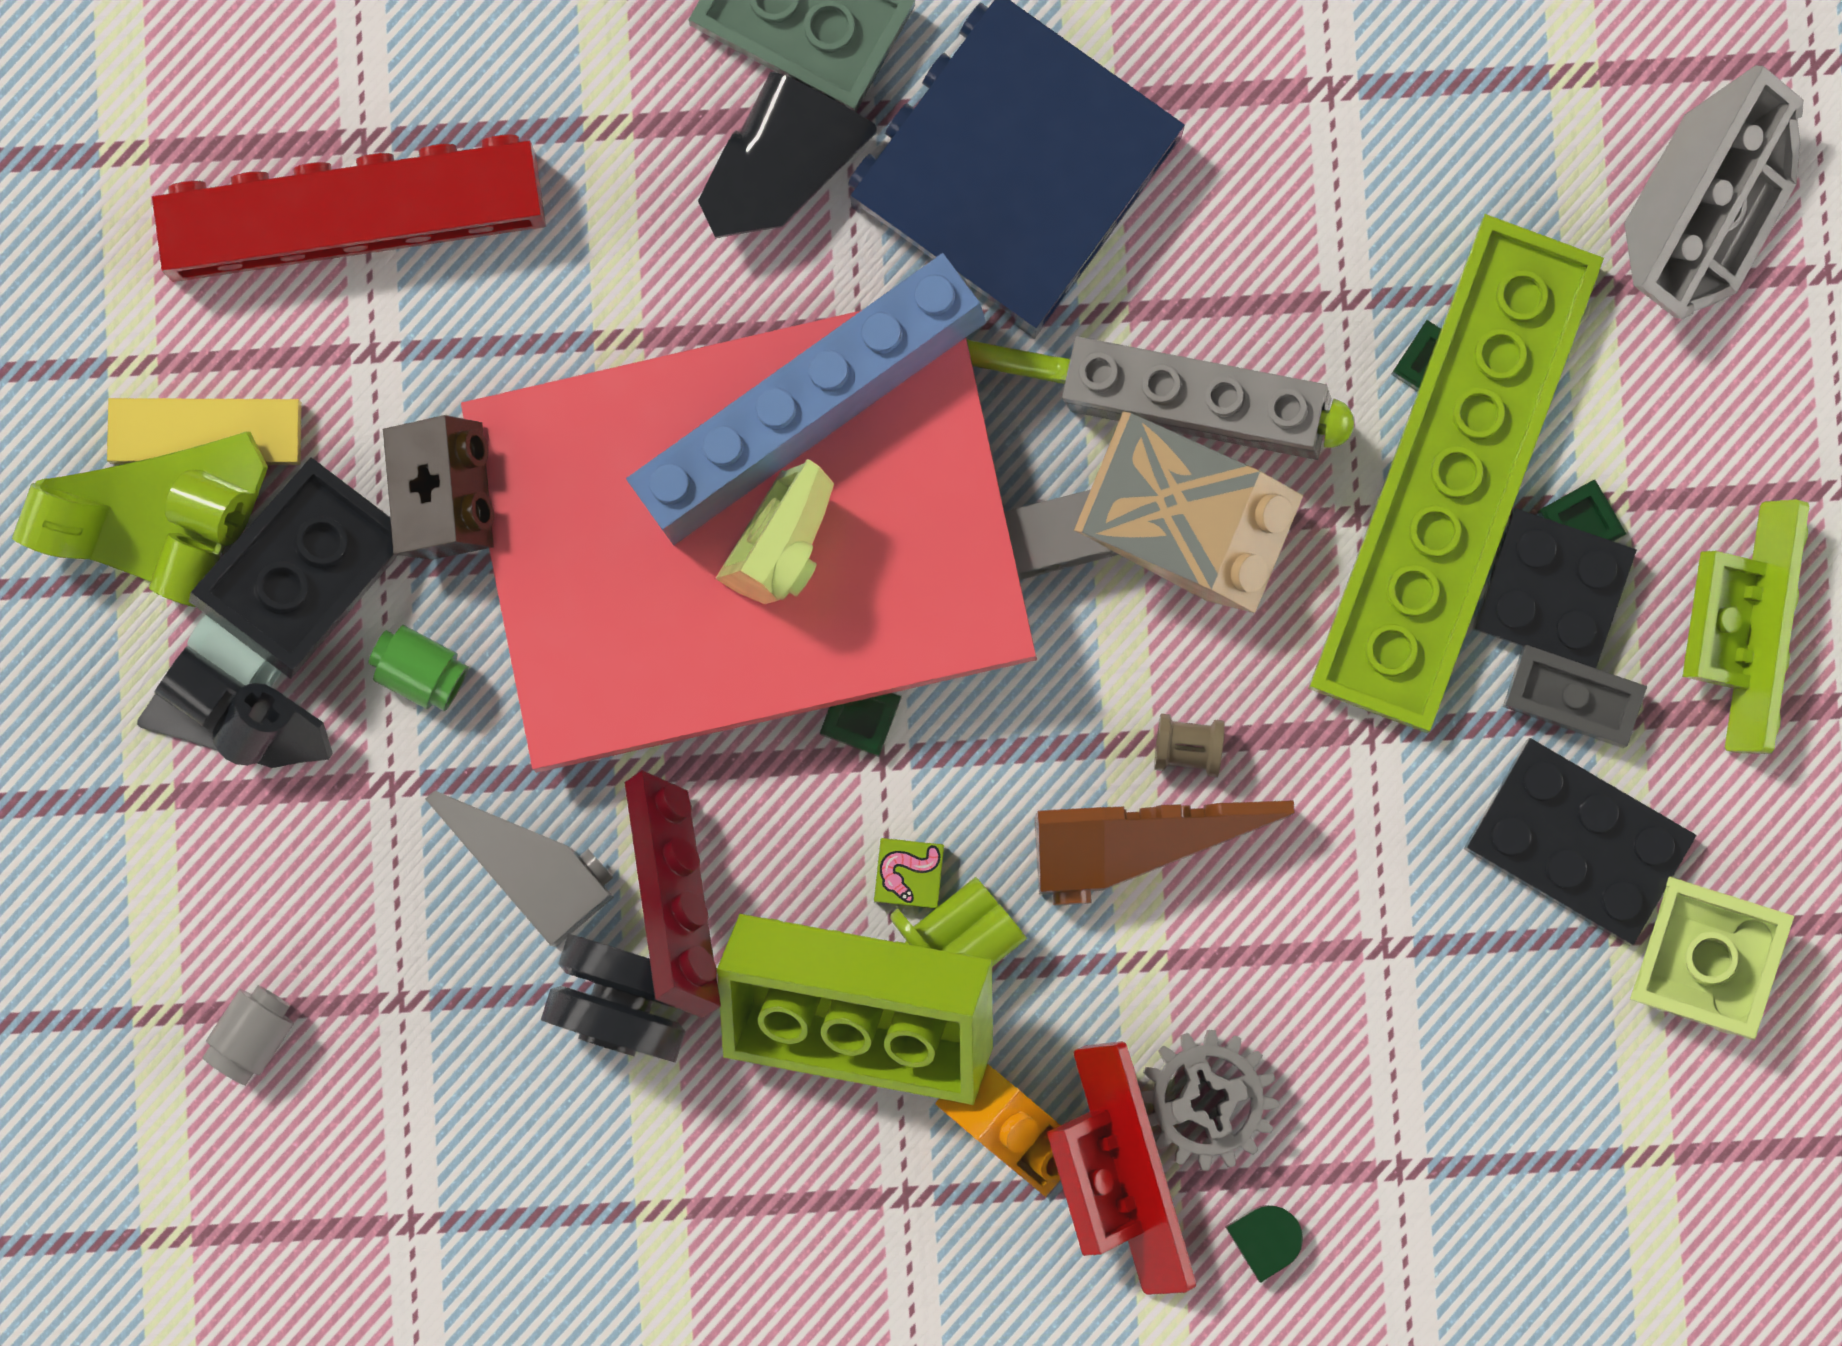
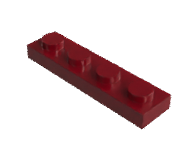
(672, 895)

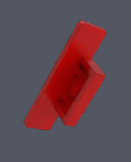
(1116, 1174)

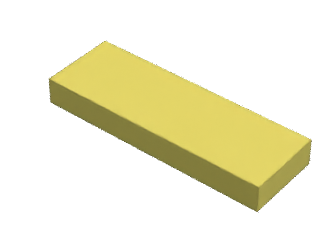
(168, 425)

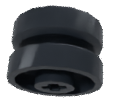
(619, 1005)

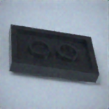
(298, 568)
(1580, 842)

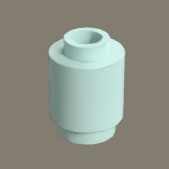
(231, 654)

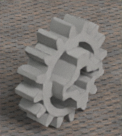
(1235, 1090)

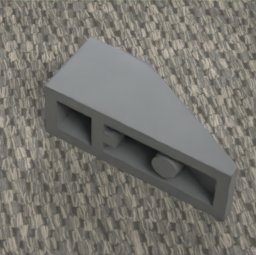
(537, 873)

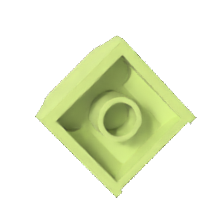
(778, 541)
(1712, 958)

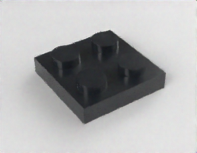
(1554, 588)

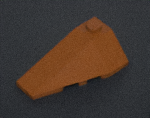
(1108, 846)

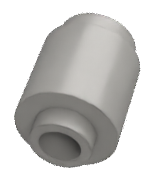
(248, 1034)

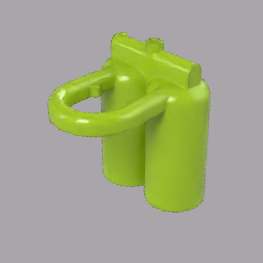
(965, 924)

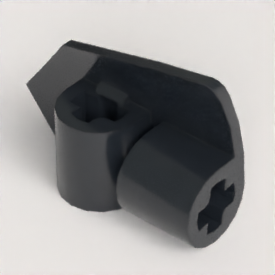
(780, 157)
(236, 719)

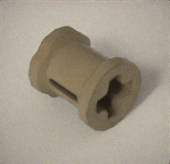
(1203, 757)

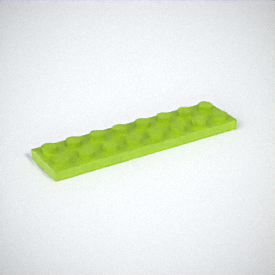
(1456, 473)

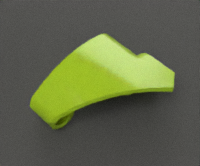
(152, 515)

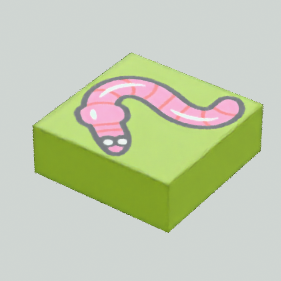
(909, 873)

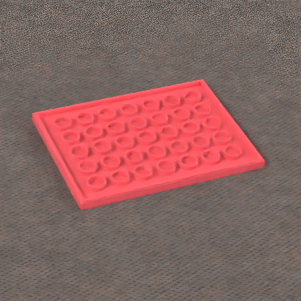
(636, 639)

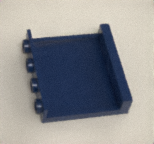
(1016, 161)

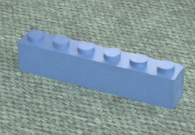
(808, 399)

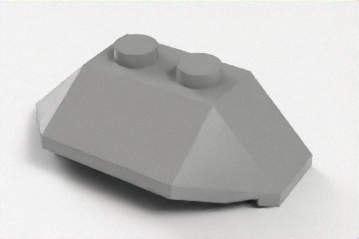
(1715, 194)

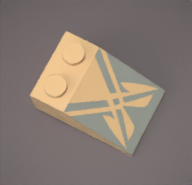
(1188, 513)

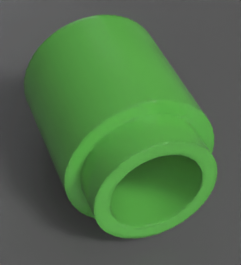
(417, 668)

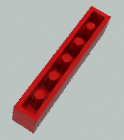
(348, 209)

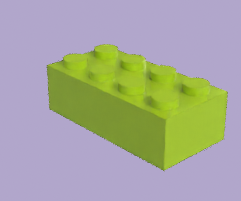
(856, 1008)

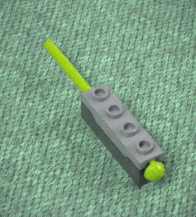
(1185, 395)

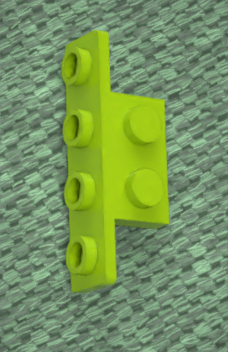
(1746, 622)

